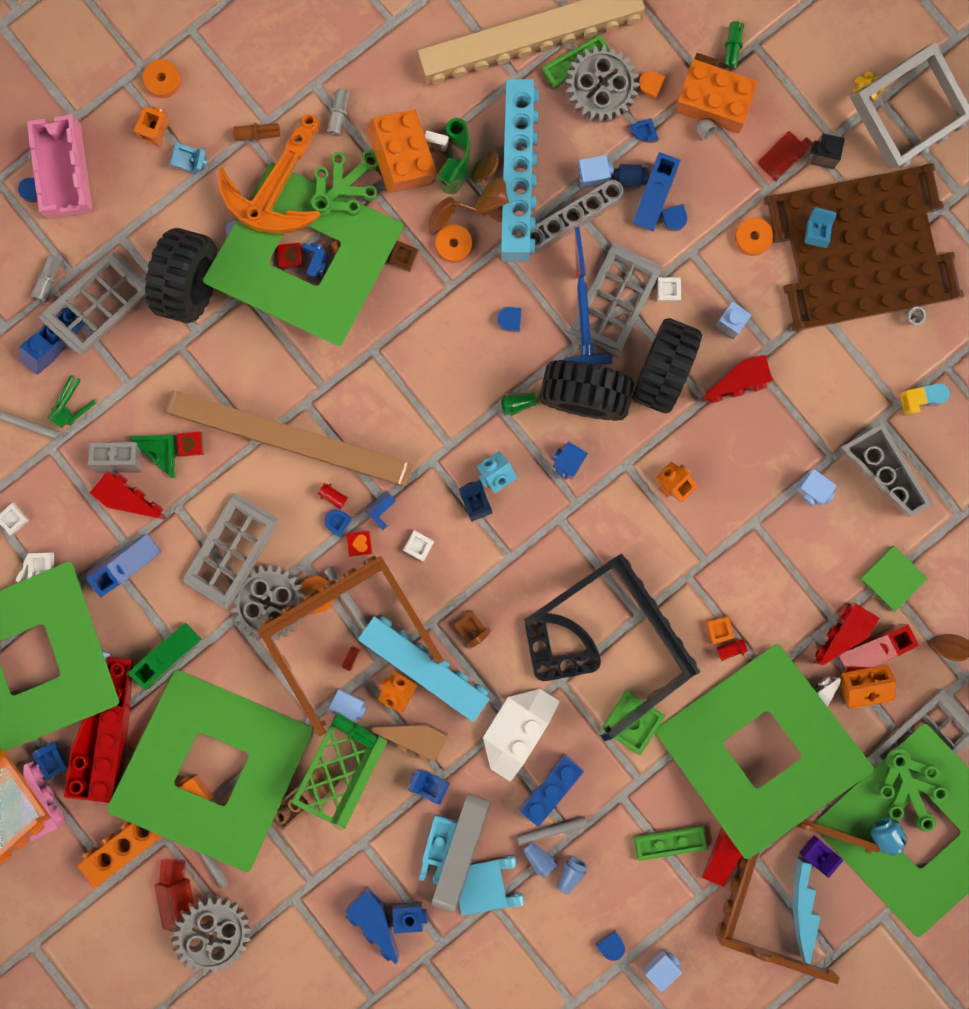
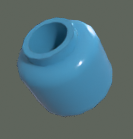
(889, 836)

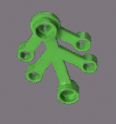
(343, 187)
(909, 787)

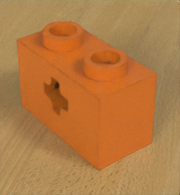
(868, 686)

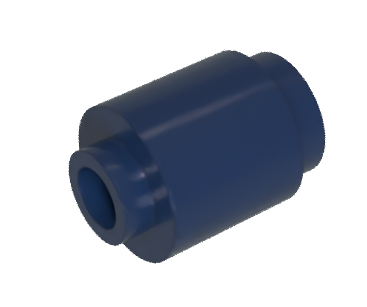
(631, 175)

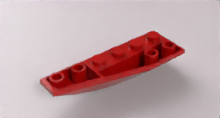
(101, 742)

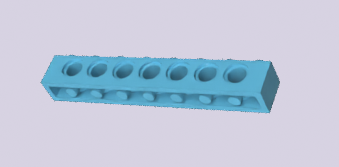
(519, 93)

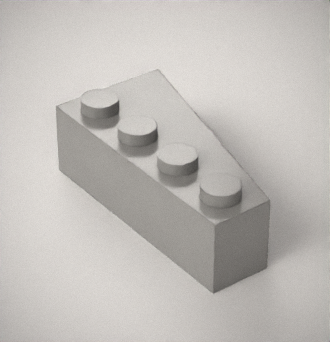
(885, 467)

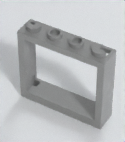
(875, 125)

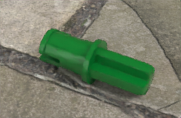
(733, 44)
(353, 730)

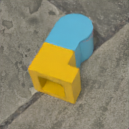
(931, 395)

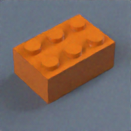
(716, 96)
(401, 151)

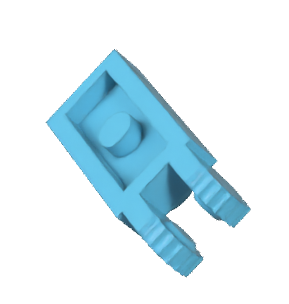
(438, 845)

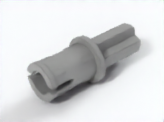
(338, 112)
(46, 278)

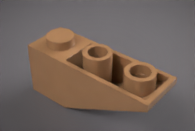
(419, 738)
(288, 812)

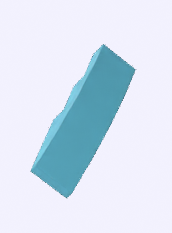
(805, 919)

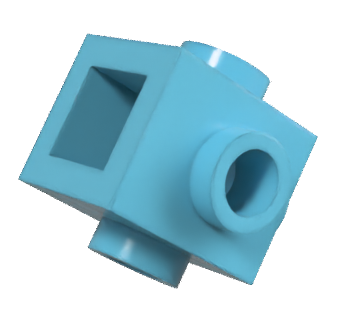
(496, 472)

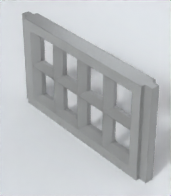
(635, 261)
(64, 332)
(208, 588)
(951, 709)

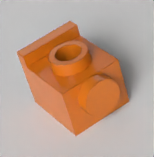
(145, 122)

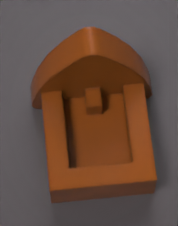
(472, 629)

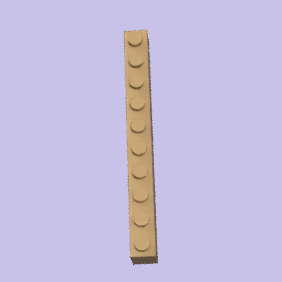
(526, 36)

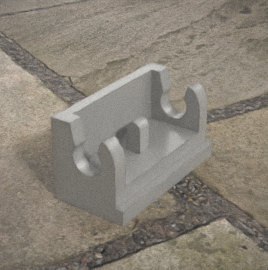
(114, 457)

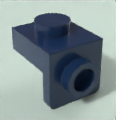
(475, 500)

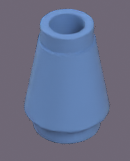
(540, 860)
(572, 873)

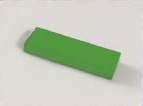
(556, 70)
(670, 842)

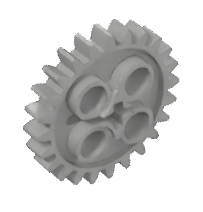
(616, 98)
(275, 582)
(200, 955)

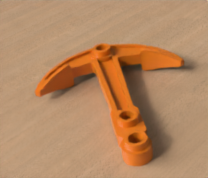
(264, 201)

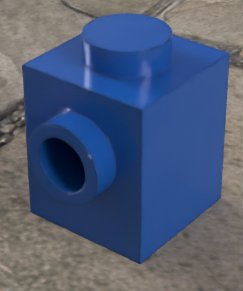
(568, 460)
(409, 917)

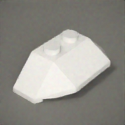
(517, 730)

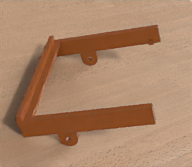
(312, 602)
(739, 888)

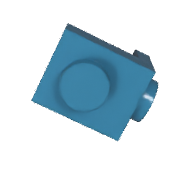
(188, 158)
(819, 227)

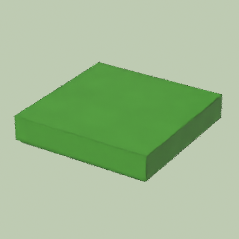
(893, 578)
(642, 730)

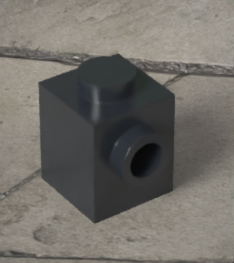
(827, 151)

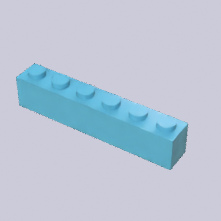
(415, 663)

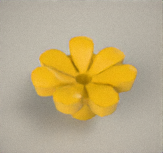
(863, 81)

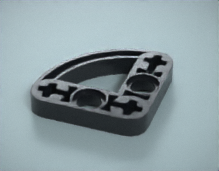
(546, 657)

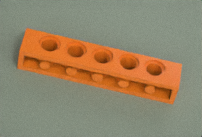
(98, 871)

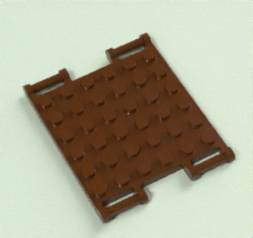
(877, 251)

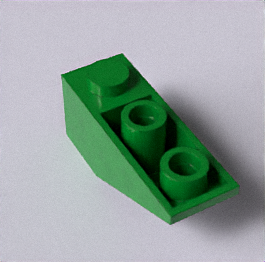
(164, 657)

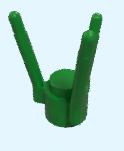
(60, 412)

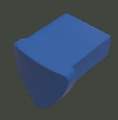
(378, 507)
(50, 760)

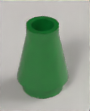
(517, 402)

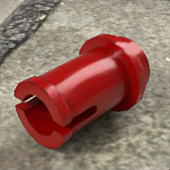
(332, 495)
(732, 649)

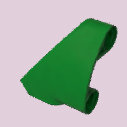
(452, 172)

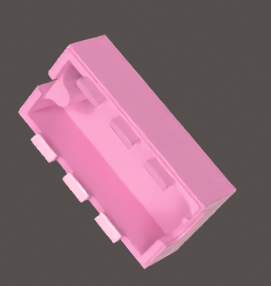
(59, 167)

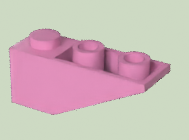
(34, 778)

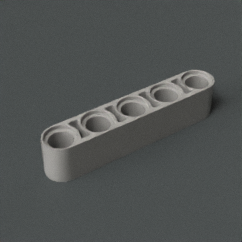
(581, 210)
(461, 853)

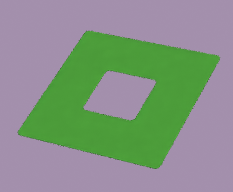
(322, 310)
(84, 678)
(762, 815)
(221, 832)
(912, 893)

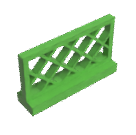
(354, 788)

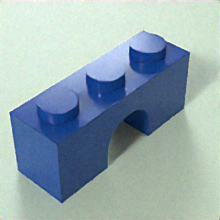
(552, 790)

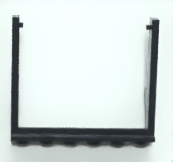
(657, 620)

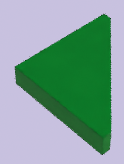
(160, 450)

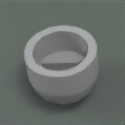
(706, 128)
(917, 320)

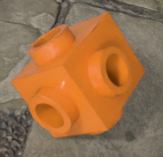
(674, 477)
(396, 691)

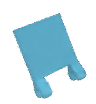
(485, 887)

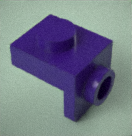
(821, 856)

